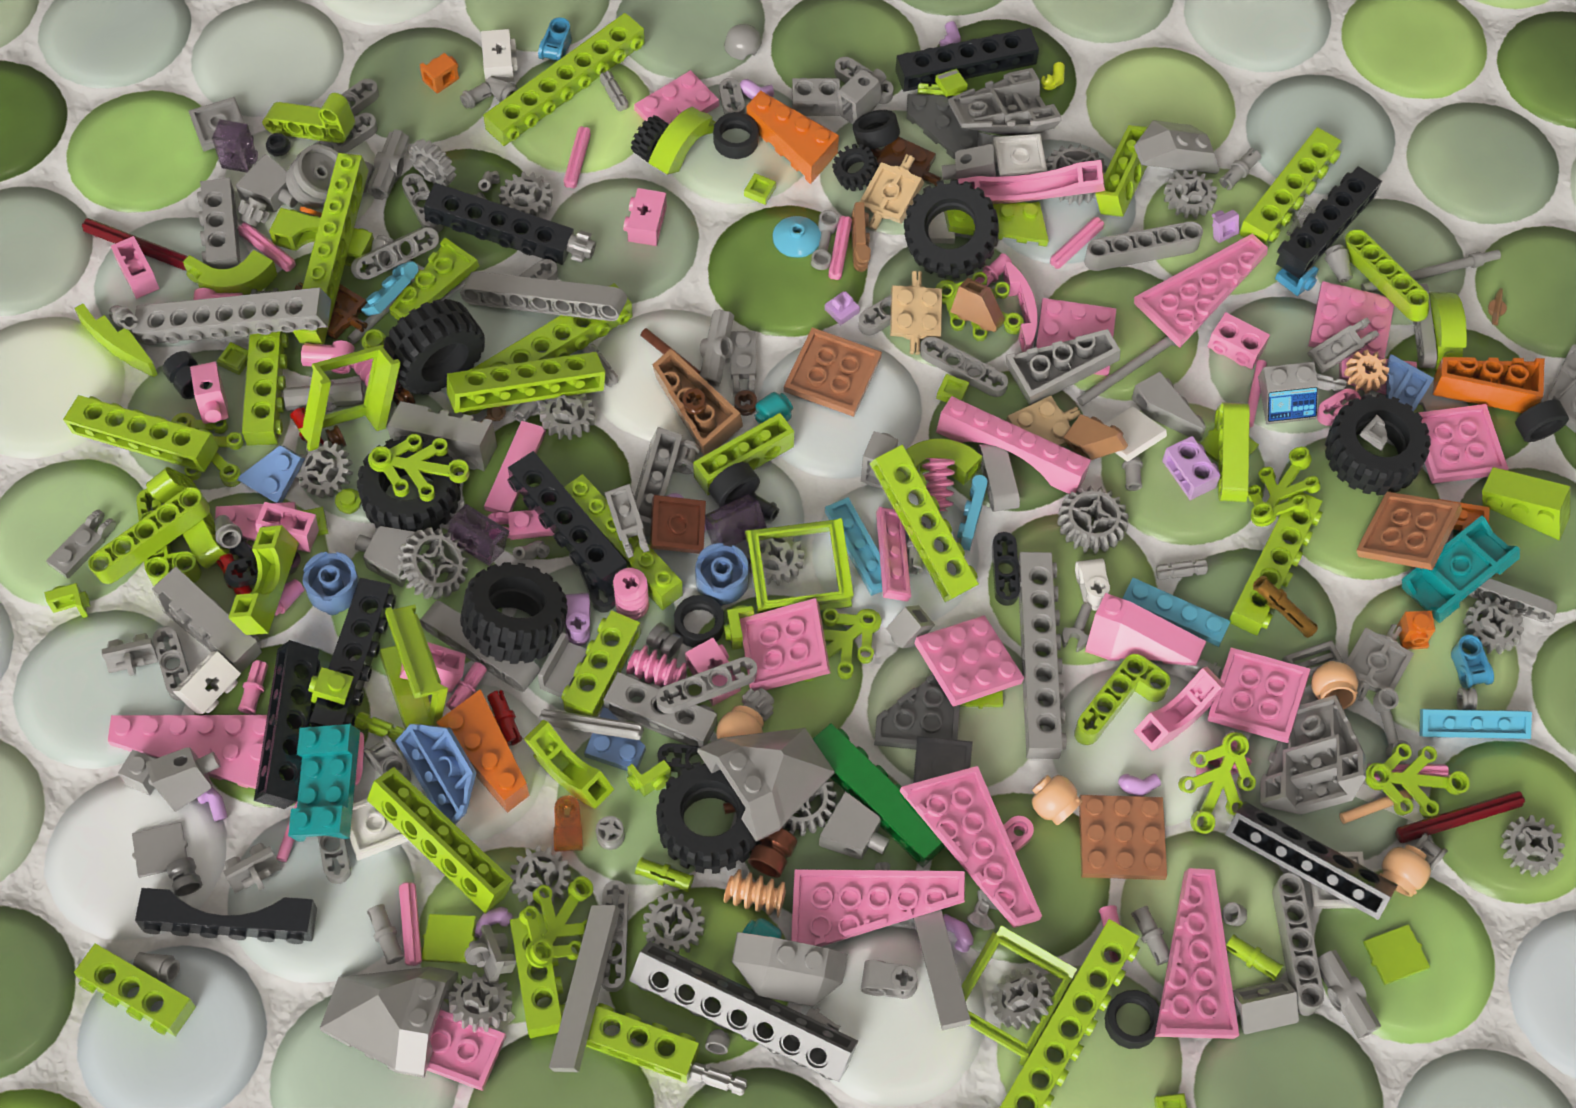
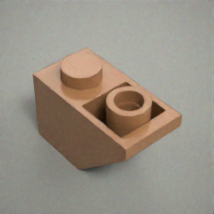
(977, 304)
(1093, 438)

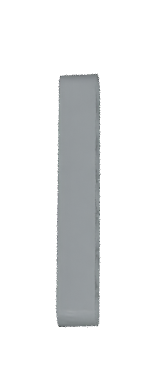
(544, 296)

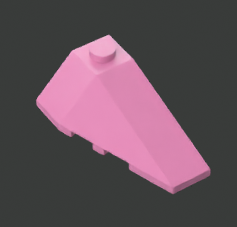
(1128, 629)

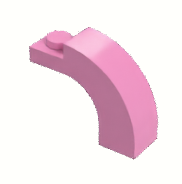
(1181, 712)

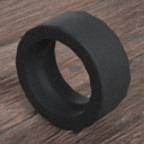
(738, 121)
(876, 129)
(1542, 420)
(734, 483)
(698, 602)
(1119, 1036)

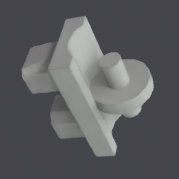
(129, 655)
(252, 869)
(488, 954)

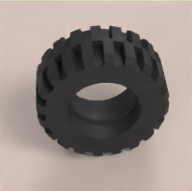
(944, 198)
(434, 342)
(1365, 469)
(407, 514)
(508, 636)
(686, 845)

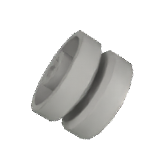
(311, 175)

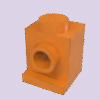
(440, 72)
(1416, 629)

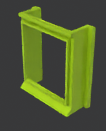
(376, 401)
(833, 600)
(419, 666)
(1035, 955)

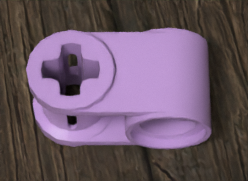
(578, 617)

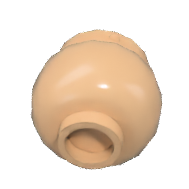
(1337, 680)
(740, 721)
(1055, 798)
(1406, 869)

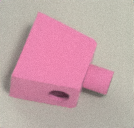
(212, 401)

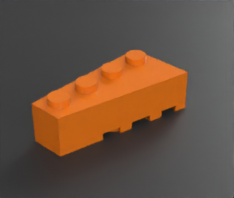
(794, 135)
(1497, 383)
(487, 750)

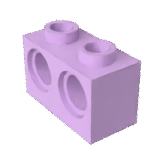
(1185, 469)

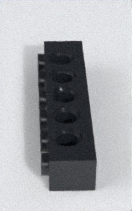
(969, 57)
(491, 214)
(1328, 222)
(532, 470)
(367, 595)
(270, 786)
(1311, 860)

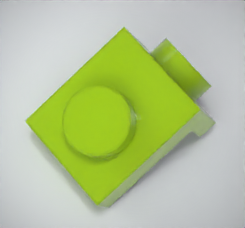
(67, 597)
(733, 628)
(330, 686)
(650, 780)

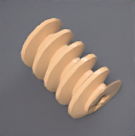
(755, 893)

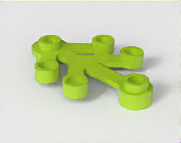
(949, 299)
(222, 441)
(415, 464)
(1266, 512)
(844, 639)
(1220, 778)
(1412, 780)
(554, 924)

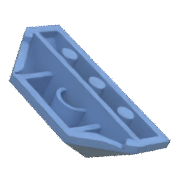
(439, 767)

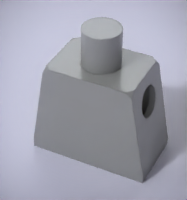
(860, 94)
(972, 163)
(267, 183)
(382, 552)
(182, 776)
(853, 829)

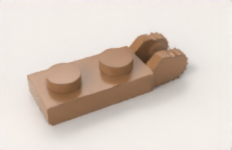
(860, 239)

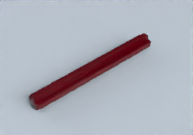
(148, 248)
(1460, 816)

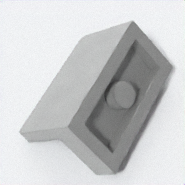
(560, 665)
(1266, 1006)

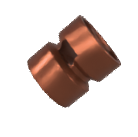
(771, 853)

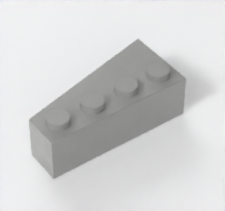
(1062, 364)
(465, 437)
(205, 619)

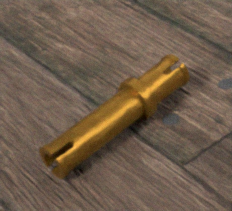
(1278, 600)

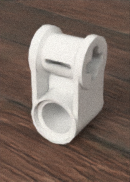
(1093, 581)

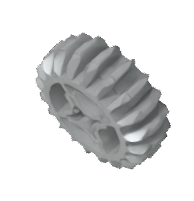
(1070, 156)
(1078, 512)
(439, 548)
(810, 821)

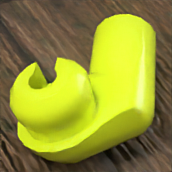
(1056, 79)

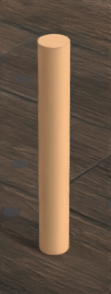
(1370, 808)

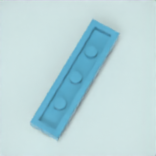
(858, 544)
(1178, 611)
(1475, 723)

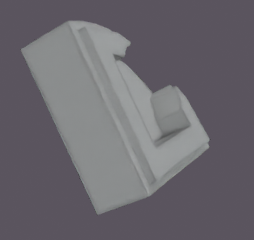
(1375, 433)

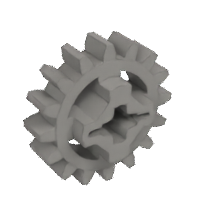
(432, 162)
(526, 194)
(1190, 194)
(565, 415)
(332, 475)
(780, 549)
(1493, 625)
(1536, 859)
(547, 870)
(685, 927)
(1022, 999)
(480, 1002)

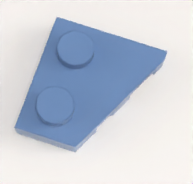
(1406, 382)
(274, 473)
(614, 750)

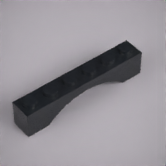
(286, 919)

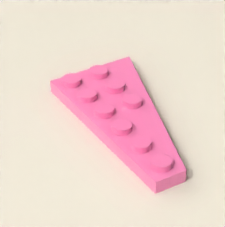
(1194, 294)
(232, 738)
(969, 826)
(854, 902)

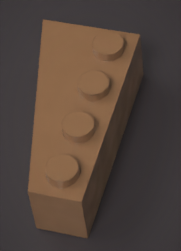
(719, 418)

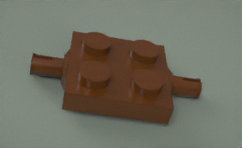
(895, 152)
(345, 311)

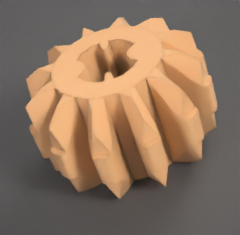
(1362, 362)

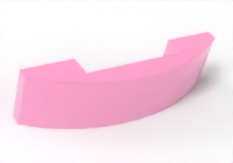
(1021, 288)

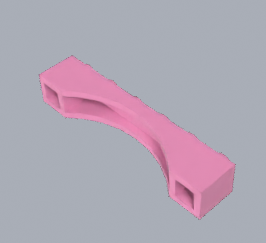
(1066, 181)
(970, 424)

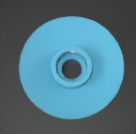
(796, 244)

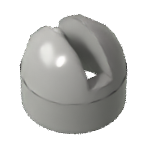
(1234, 909)
(718, 1042)

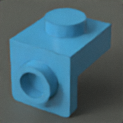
(1295, 284)

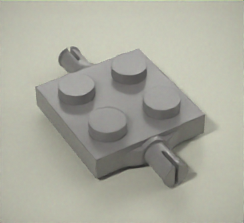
(1378, 660)

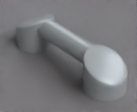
(827, 225)
(1383, 703)

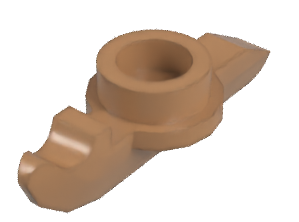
(1497, 307)
(496, 413)

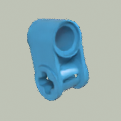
(556, 40)
(1472, 667)

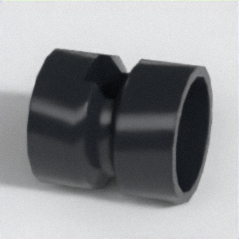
(178, 372)

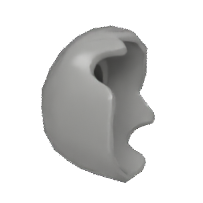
(742, 41)

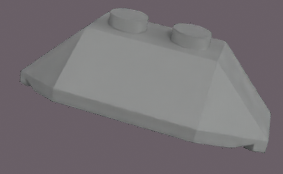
(1176, 148)
(788, 968)

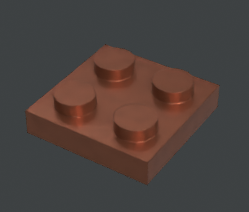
(677, 524)

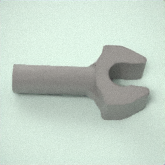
(1077, 630)

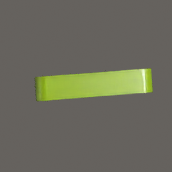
(1387, 275)
(137, 540)

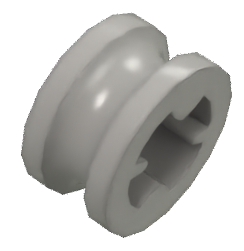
(1467, 699)

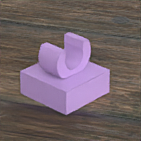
(1225, 225)
(842, 308)

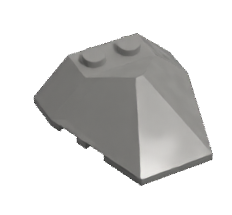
(1006, 106)
(1318, 764)
(769, 774)
(390, 1015)

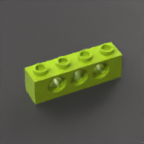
(1122, 175)
(752, 447)
(616, 628)
(101, 963)
(539, 1020)
(676, 1065)

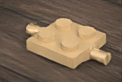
(891, 192)
(915, 312)
(1045, 420)

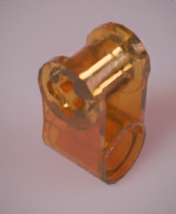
(567, 827)

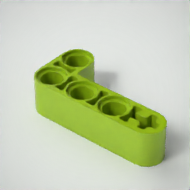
(329, 123)
(1233, 451)
(202, 535)
(164, 559)
(1114, 700)

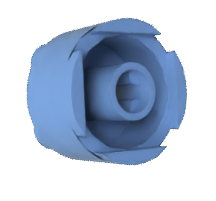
(722, 573)
(330, 581)

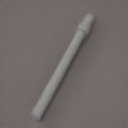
(1473, 260)
(1125, 370)

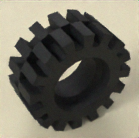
(648, 137)
(850, 157)

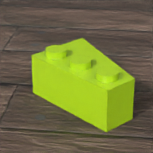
(1528, 500)

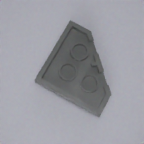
(939, 122)
(920, 712)

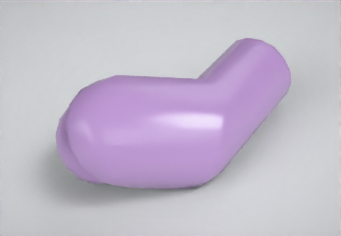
(952, 36)
(751, 89)
(1137, 786)
(216, 804)
(494, 916)
(961, 932)

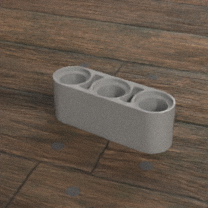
(1001, 481)

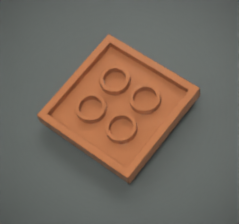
(832, 371)
(1409, 530)
(1122, 837)

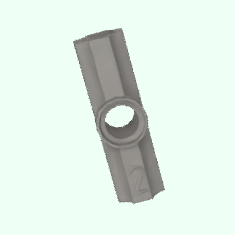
(388, 164)
(716, 347)
(339, 395)
(1347, 994)

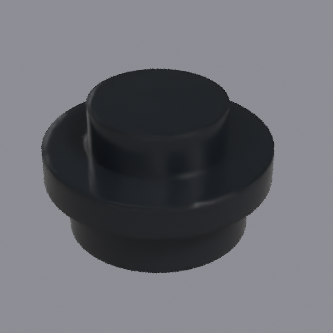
(277, 144)

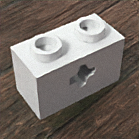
(497, 55)
(193, 690)

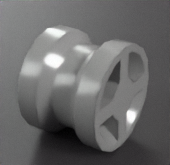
(605, 828)

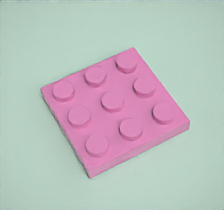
(1346, 306)
(1068, 320)
(1462, 444)
(786, 644)
(969, 660)
(1259, 695)

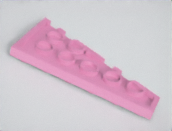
(1198, 980)

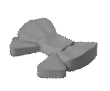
(979, 916)

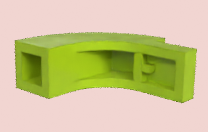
(679, 138)
(253, 273)
(1449, 325)
(966, 459)
(566, 768)

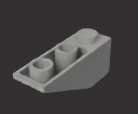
(1163, 404)

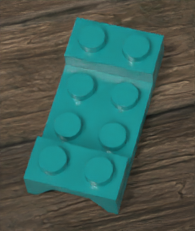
(1460, 569)
(325, 782)

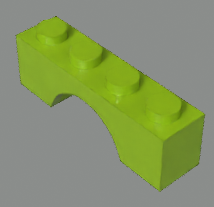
(296, 229)
(274, 556)

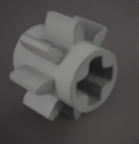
(253, 211)
(581, 246)
(759, 701)

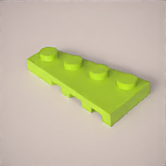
(1015, 220)
(442, 274)

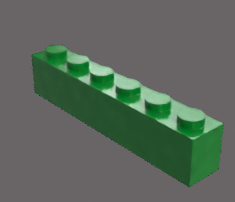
(874, 789)

